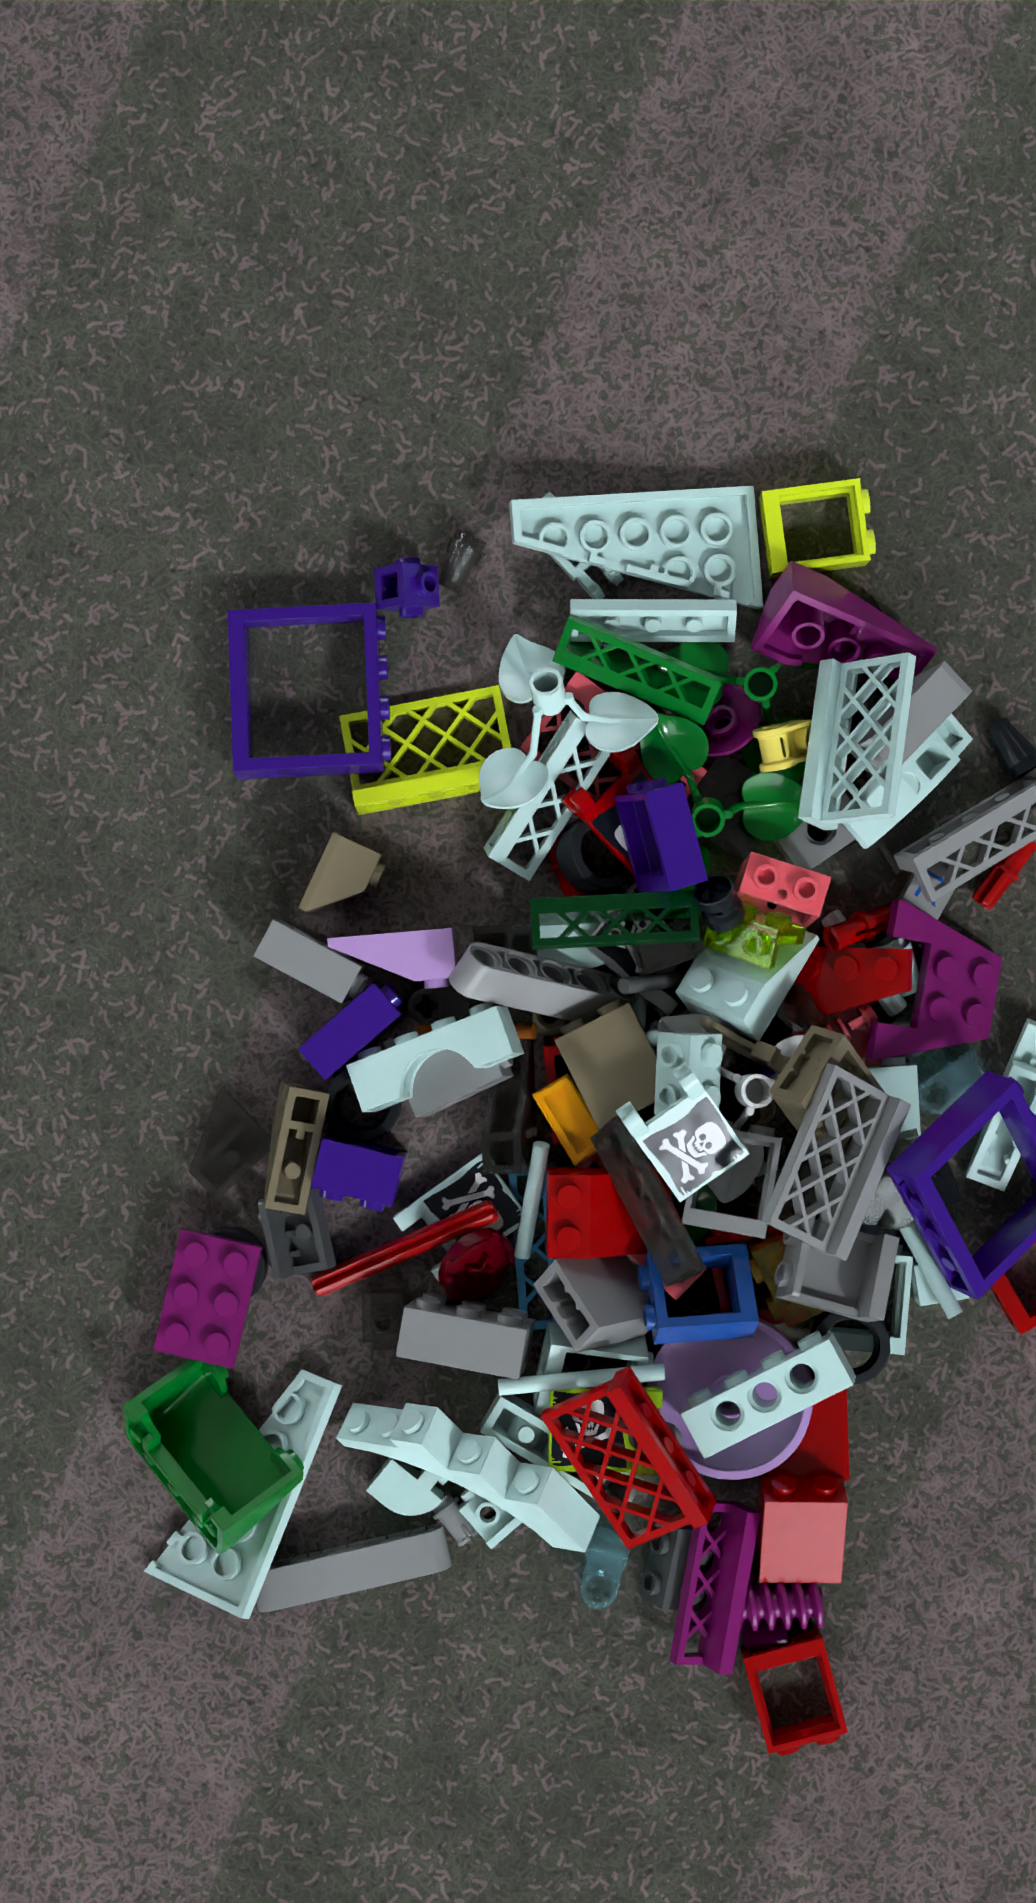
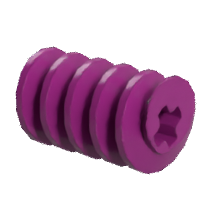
(783, 1603)

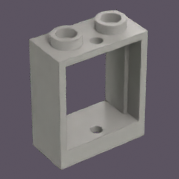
(311, 962)
(737, 1224)

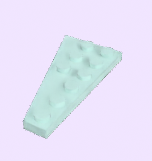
(672, 537)
(238, 1574)

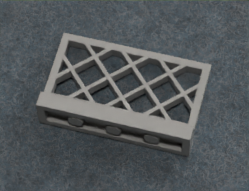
(856, 1172)

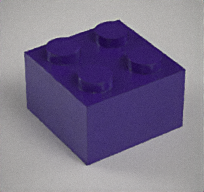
(358, 1171)

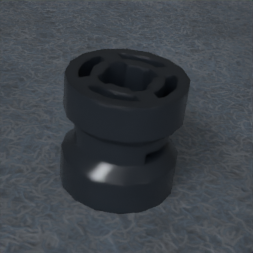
(719, 903)

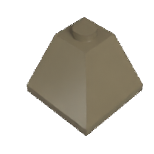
(342, 874)

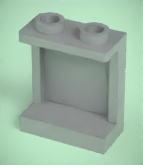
(847, 1288)

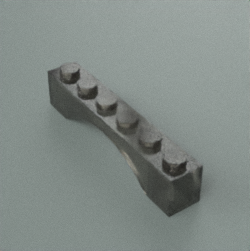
(511, 1108)

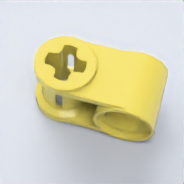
(783, 744)

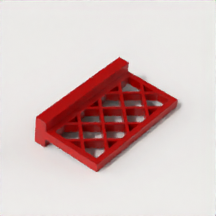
(660, 1451)

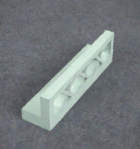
(659, 619)
(515, 820)

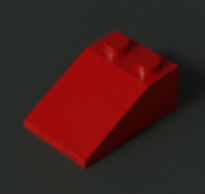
(588, 1216)

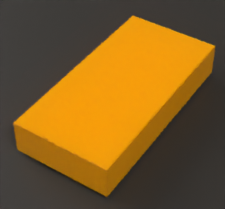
(568, 1117)

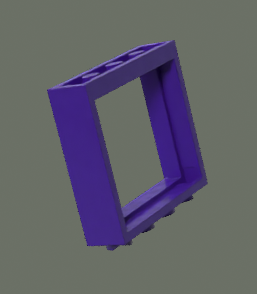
(240, 692)
(933, 1148)

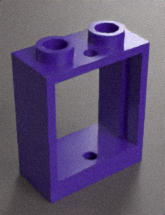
(660, 836)
(353, 1029)

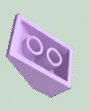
(411, 954)

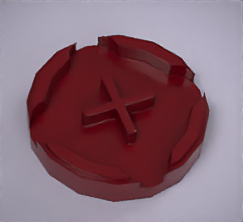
(476, 1264)

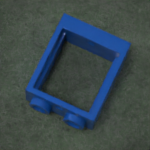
(733, 1325)

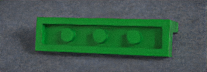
(636, 675)

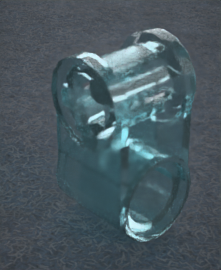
(953, 1079)
(605, 1560)

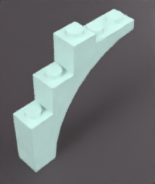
(478, 1463)

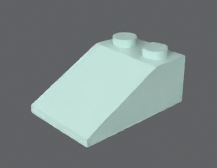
(740, 992)

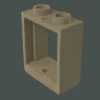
(803, 1071)

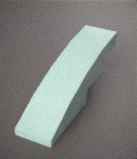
(996, 1150)

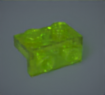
(756, 937)

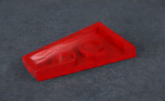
(855, 976)

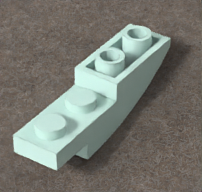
(918, 778)

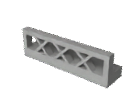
(968, 827)

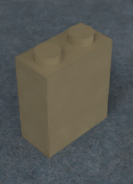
(610, 1061)

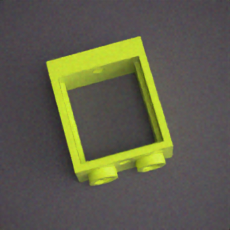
(772, 526)

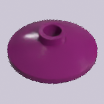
(738, 714)

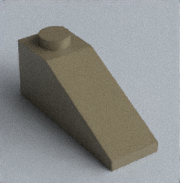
(294, 1146)

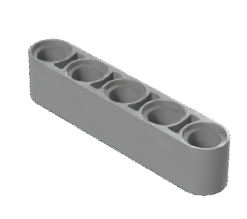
(535, 983)
(354, 1568)

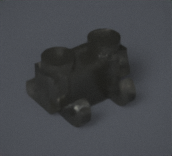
(793, 1015)

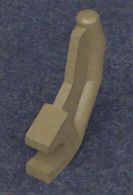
(759, 1052)

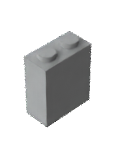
(594, 1300)

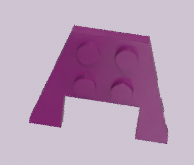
(952, 990)

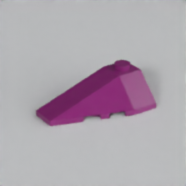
(820, 620)

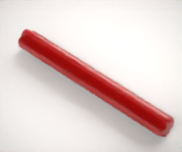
(404, 1248)

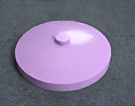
(706, 1364)

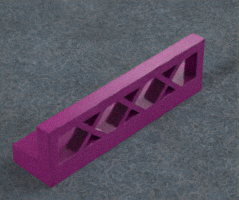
(725, 1589)

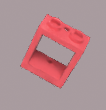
(790, 887)

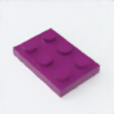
(207, 1298)

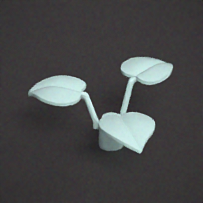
(528, 673)

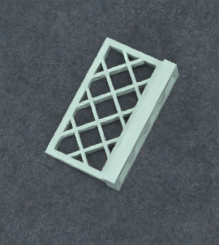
(832, 741)

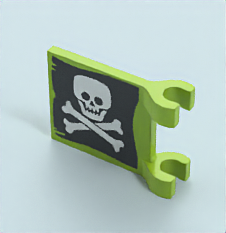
(558, 1459)

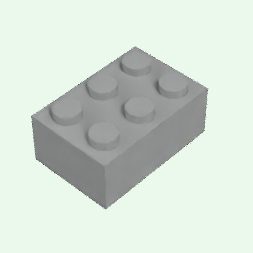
(466, 1336)

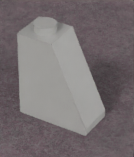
(932, 701)
(450, 1079)

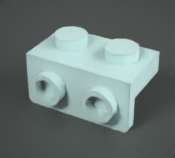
(702, 1055)

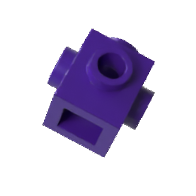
(407, 587)

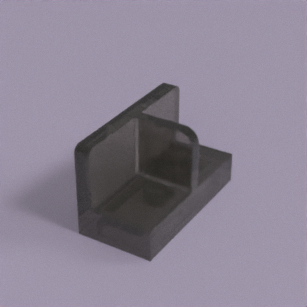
(876, 864)

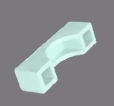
(389, 1075)

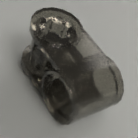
(449, 1004)

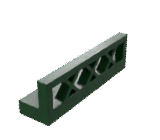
(614, 910)

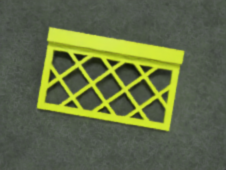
(426, 785)

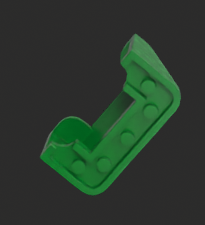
(209, 1452)

